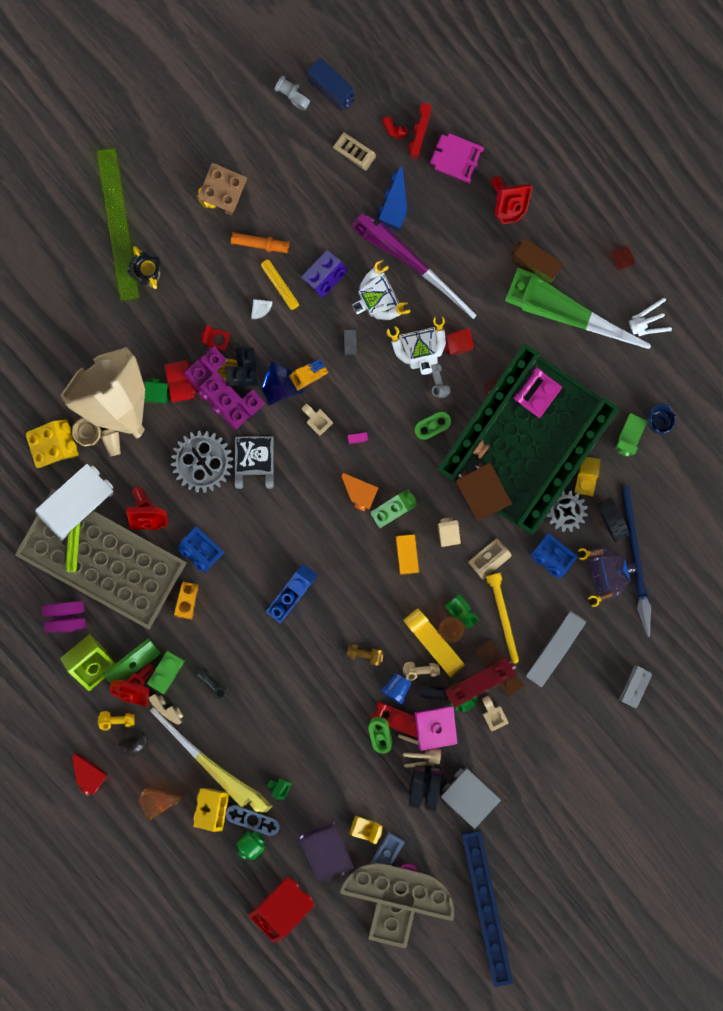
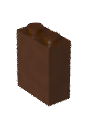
(536, 260)
(482, 491)

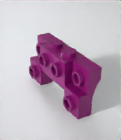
(213, 389)

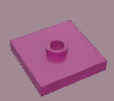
(436, 728)

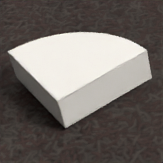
(260, 308)

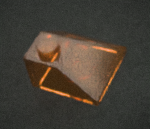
(157, 800)

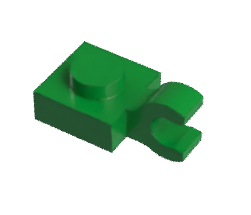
(460, 610)

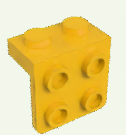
(51, 443)

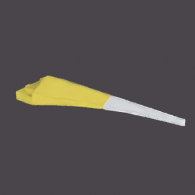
(234, 787)

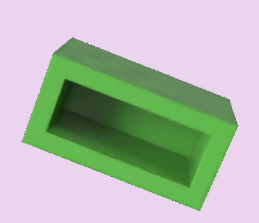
(166, 672)

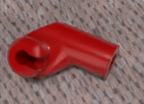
(394, 131)

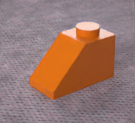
(359, 492)

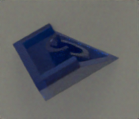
(279, 385)

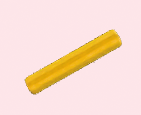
(279, 284)

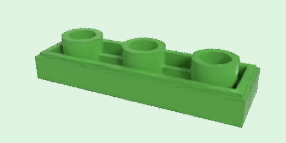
(139, 657)

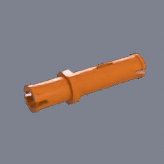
(259, 242)

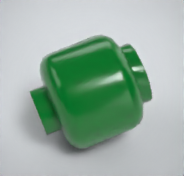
(250, 845)

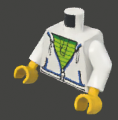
(378, 296)
(420, 347)

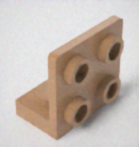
(222, 188)

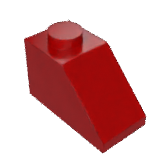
(459, 342)
(88, 775)

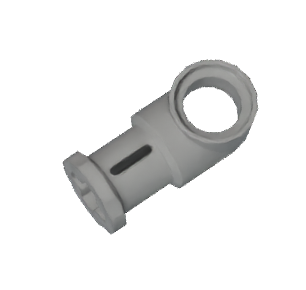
(291, 91)

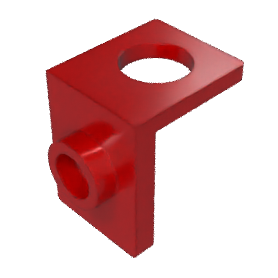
(208, 335)

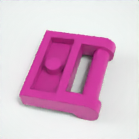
(542, 396)

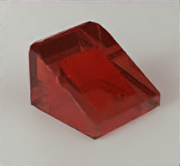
(622, 258)

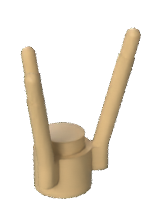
(430, 756)

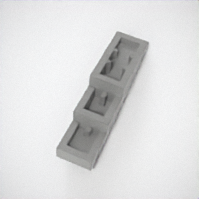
(556, 648)

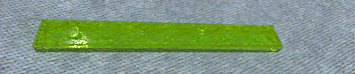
(117, 222)

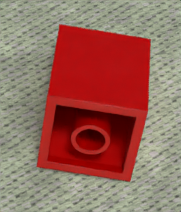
(281, 910)

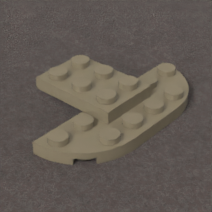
(398, 896)

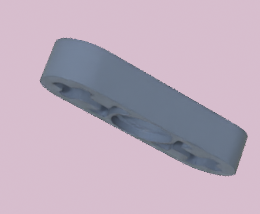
(264, 830)

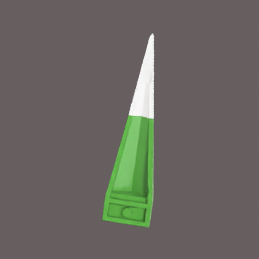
(542, 299)

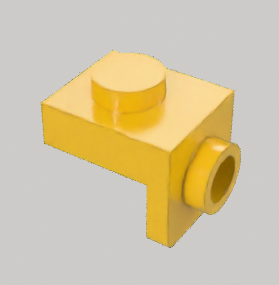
(366, 829)

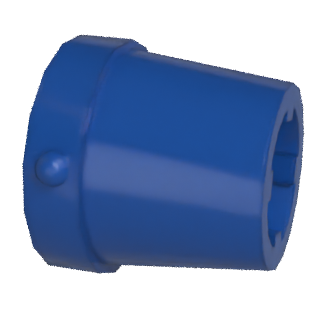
(396, 688)

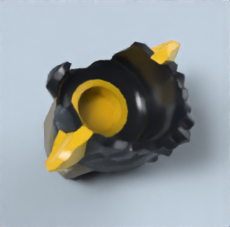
(144, 268)

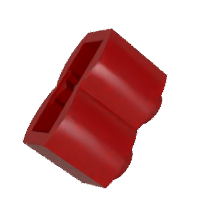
(179, 386)

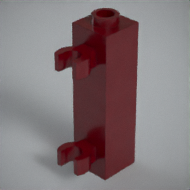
(480, 681)

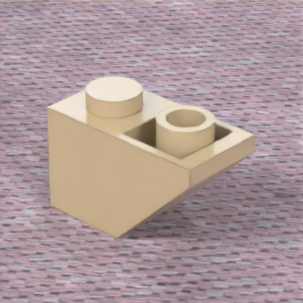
(448, 532)

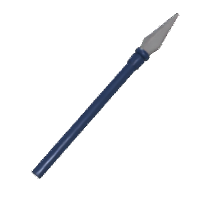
(644, 606)

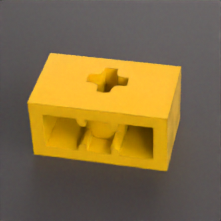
(217, 803)

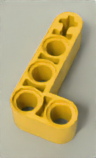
(434, 642)

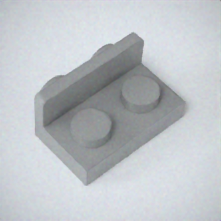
(635, 686)

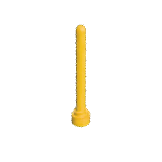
(495, 582)

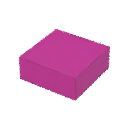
(357, 438)

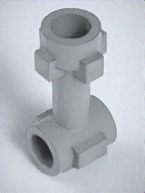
(439, 389)

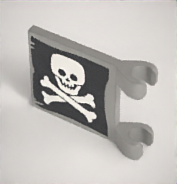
(254, 457)

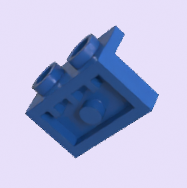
(200, 550)
(553, 556)

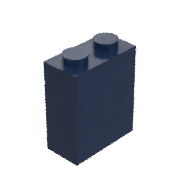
(331, 84)

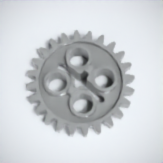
(216, 451)

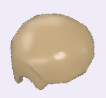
(85, 432)

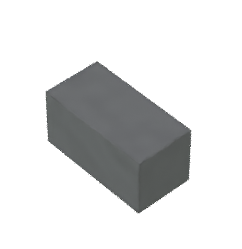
(350, 342)

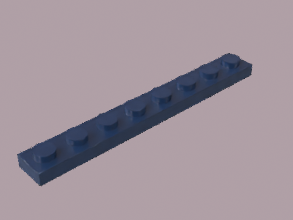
(487, 908)

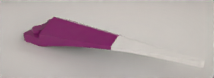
(386, 240)

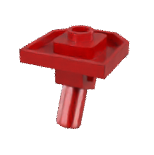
(511, 201)
(144, 515)
(134, 688)

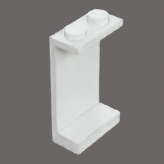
(74, 501)

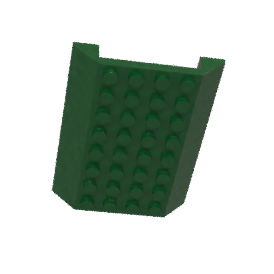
(527, 452)

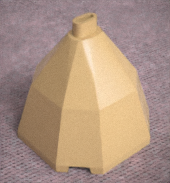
(109, 393)

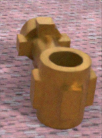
(375, 655)

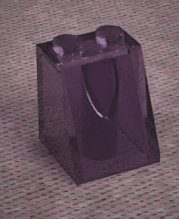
(327, 852)

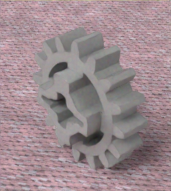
(572, 503)

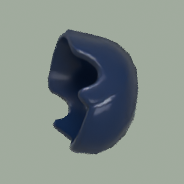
(661, 419)

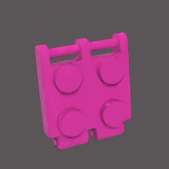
(456, 157)

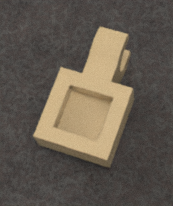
(318, 421)
(494, 716)

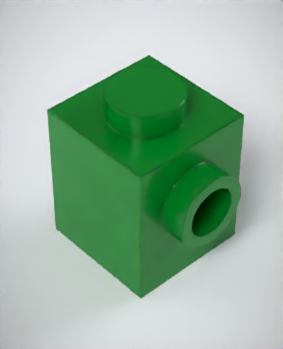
(156, 392)

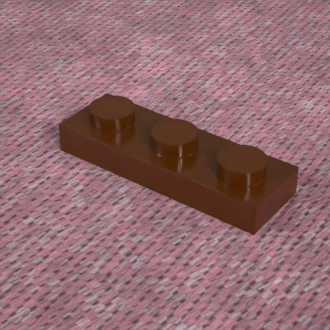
(490, 654)

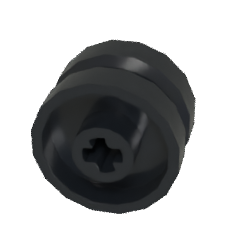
(426, 788)

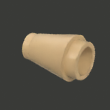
(111, 441)

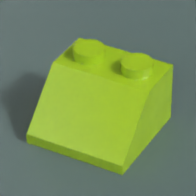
(87, 662)

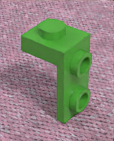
(630, 435)
(394, 508)

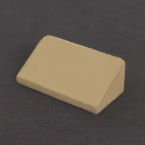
(490, 558)

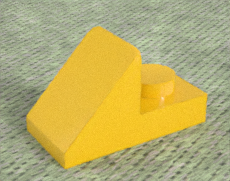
(587, 476)

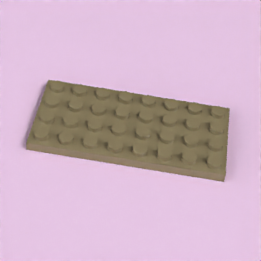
(111, 565)

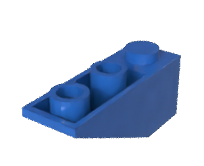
(395, 206)
(291, 593)

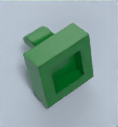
(280, 788)

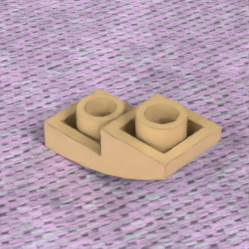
(172, 713)

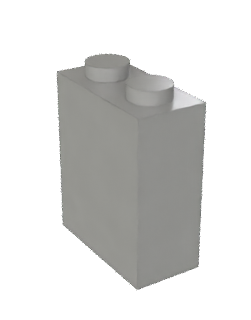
(469, 797)

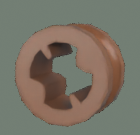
(481, 449)

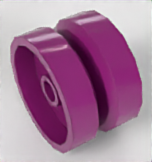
(63, 616)

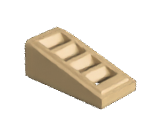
(368, 159)

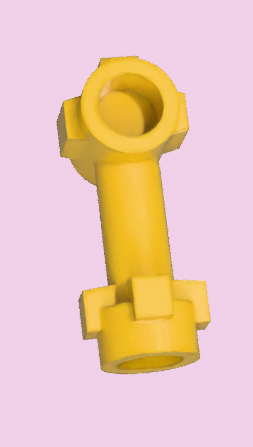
(105, 720)

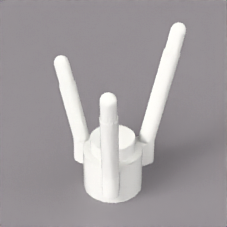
(639, 324)

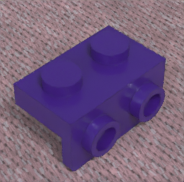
(325, 273)

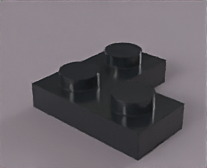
(245, 372)

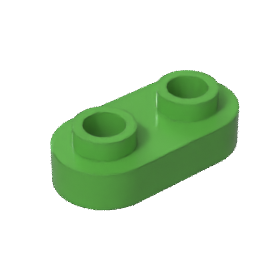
(432, 425)
(380, 733)

